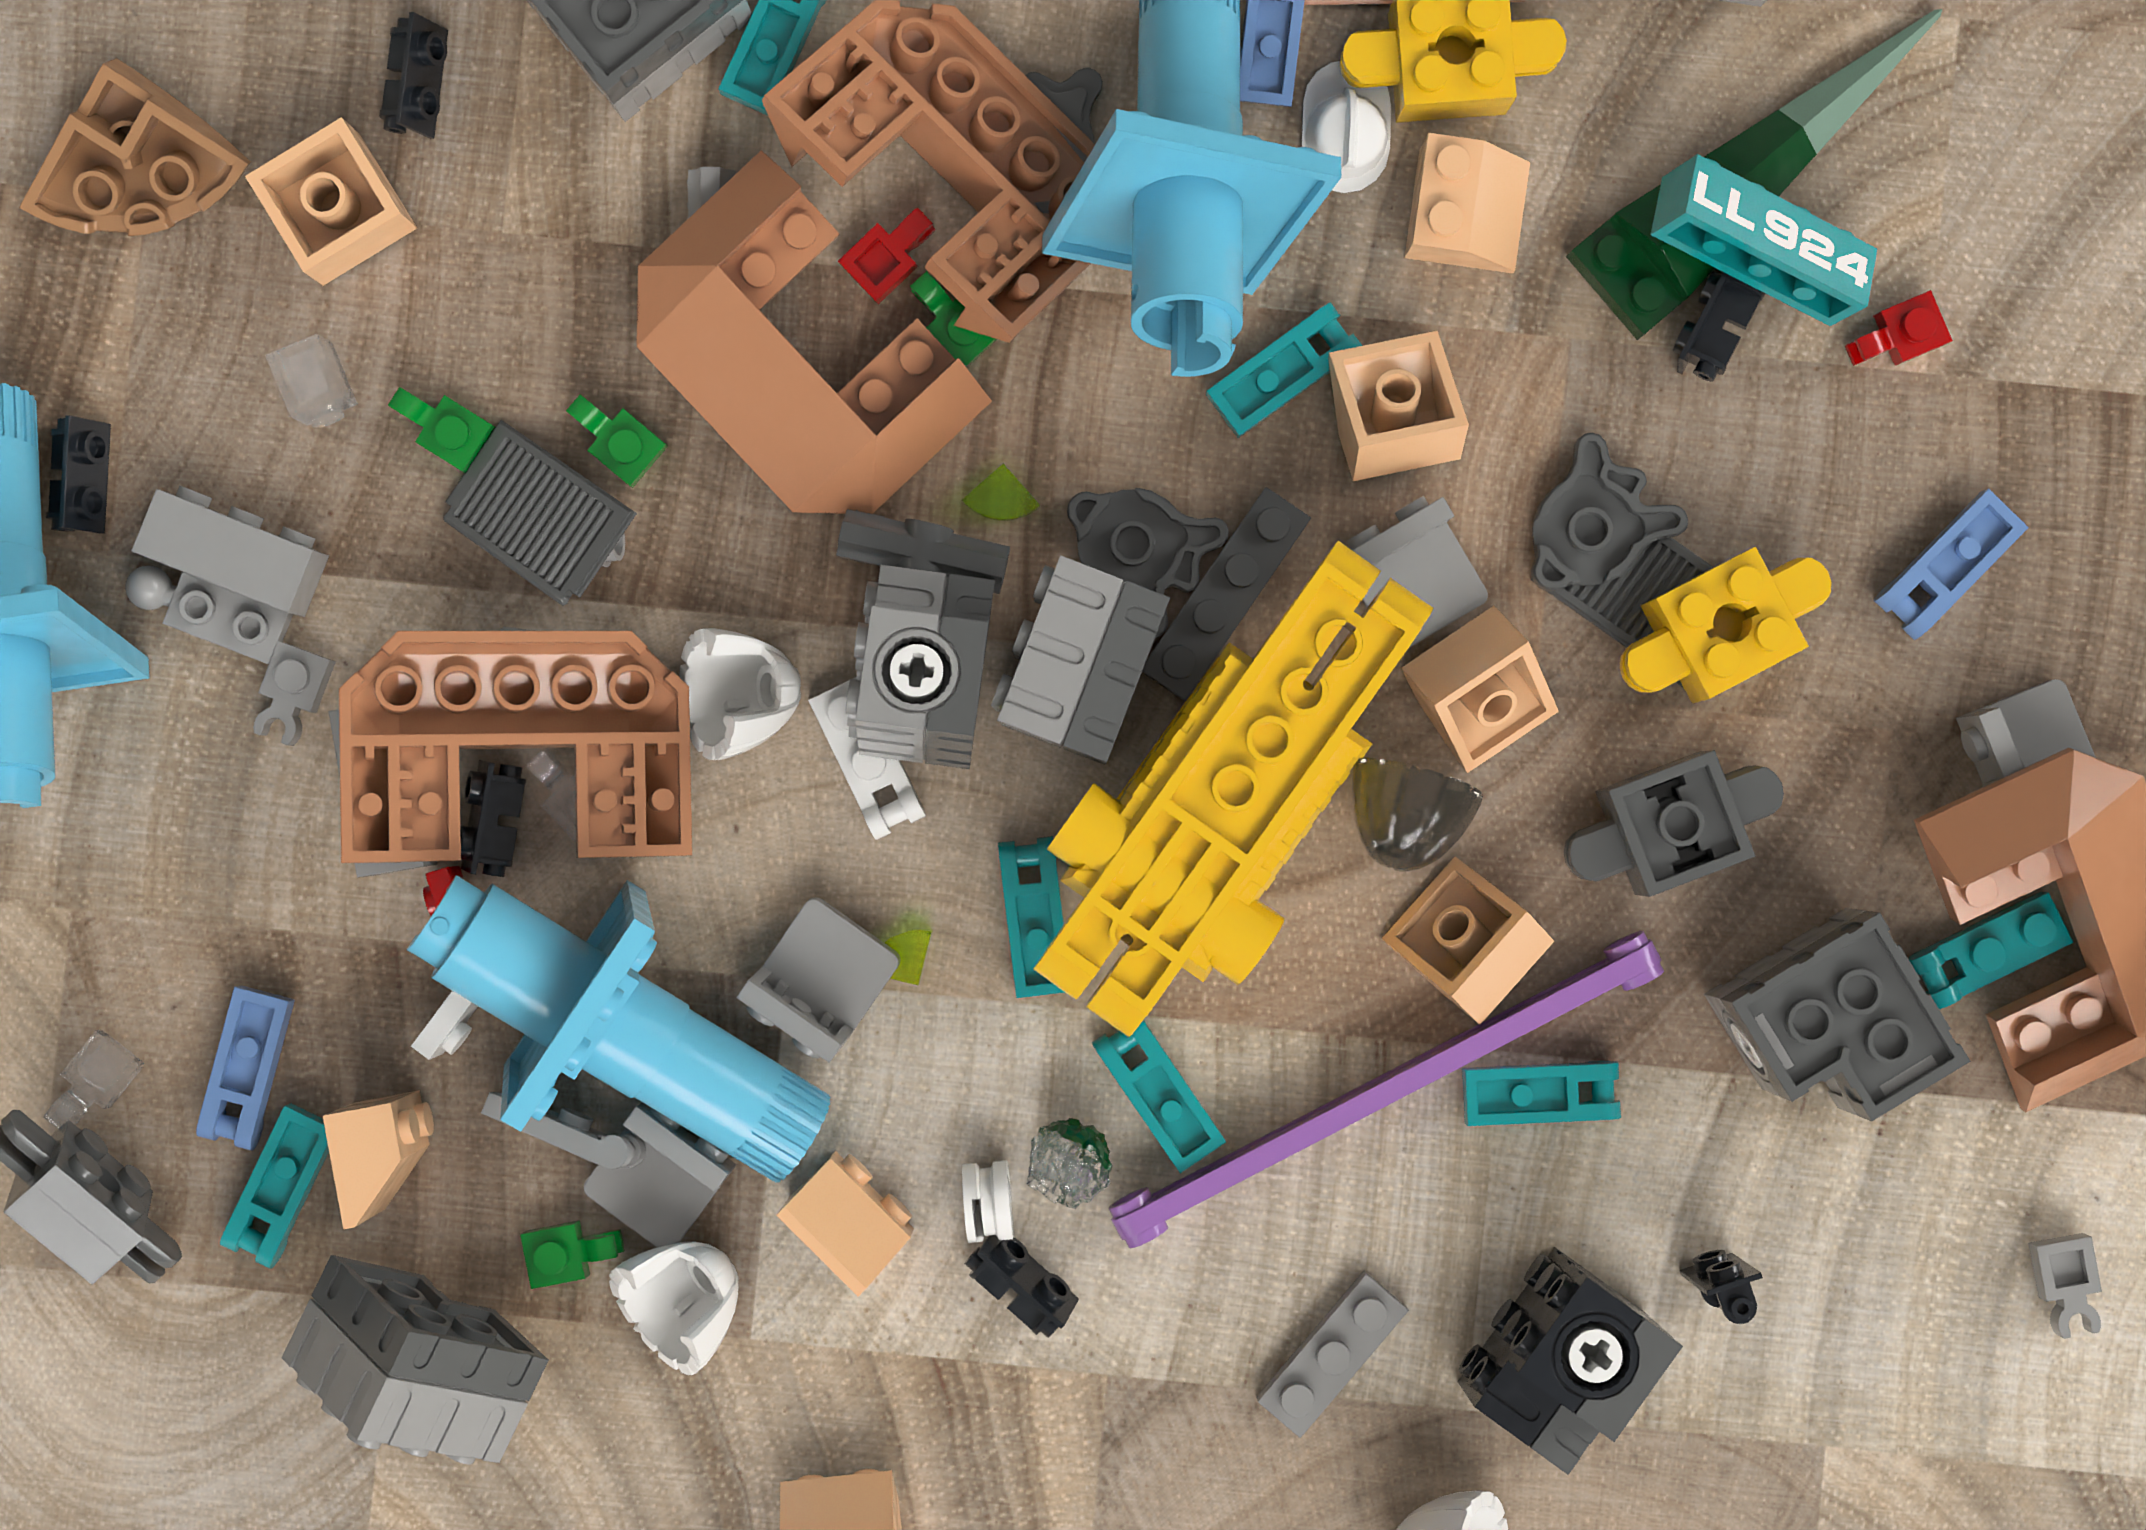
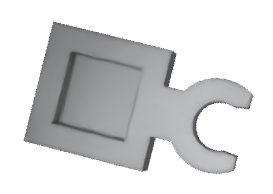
(295, 682)
(2066, 1273)

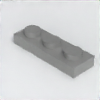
(1332, 1354)

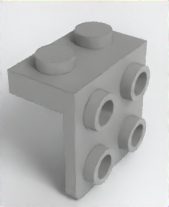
(1425, 560)
(2022, 730)
(820, 979)
(669, 1185)

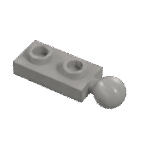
(210, 612)

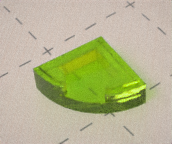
(1001, 497)
(912, 949)

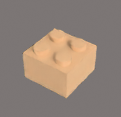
(331, 202)

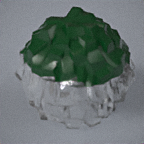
(1069, 1162)

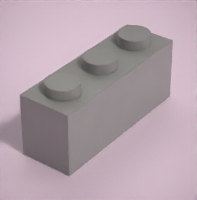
(231, 550)

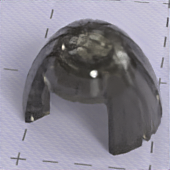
(1409, 814)

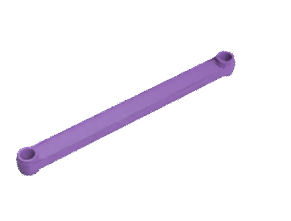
(1628, 963)

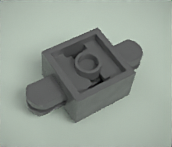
(1674, 823)
(82, 1200)

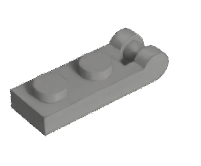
(574, 1134)

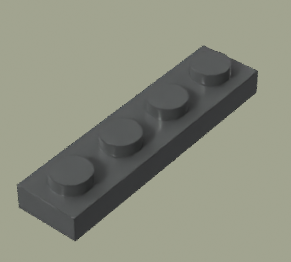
(1225, 594)

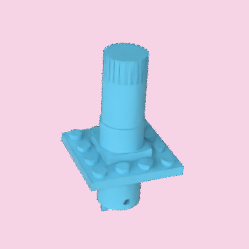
(1186, 192)
(44, 634)
(596, 1014)

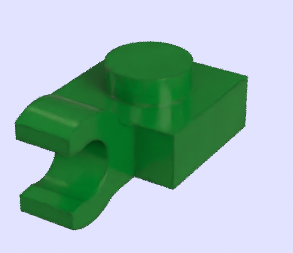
(956, 340)
(448, 430)
(621, 443)
(562, 1253)

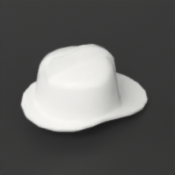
(1348, 125)

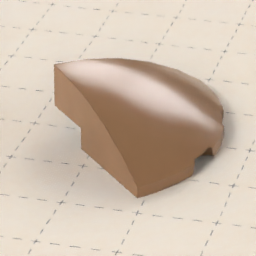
(131, 160)

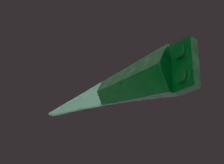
(1648, 278)

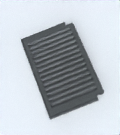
(536, 514)
(1617, 604)

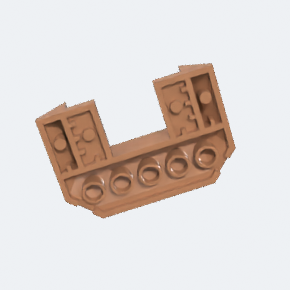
(970, 120)
(718, 349)
(513, 691)
(2087, 831)

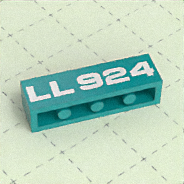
(1764, 240)

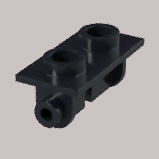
(418, 52)
(1706, 341)
(82, 455)
(489, 797)
(1725, 1283)
(1042, 1297)

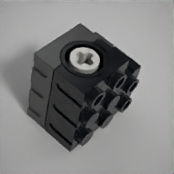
(1566, 1361)

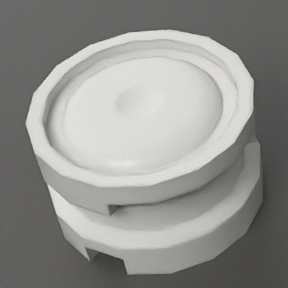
(994, 1210)

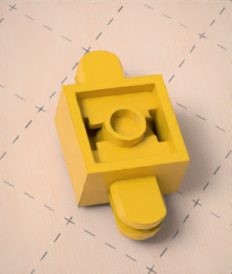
(1452, 57)
(1725, 625)

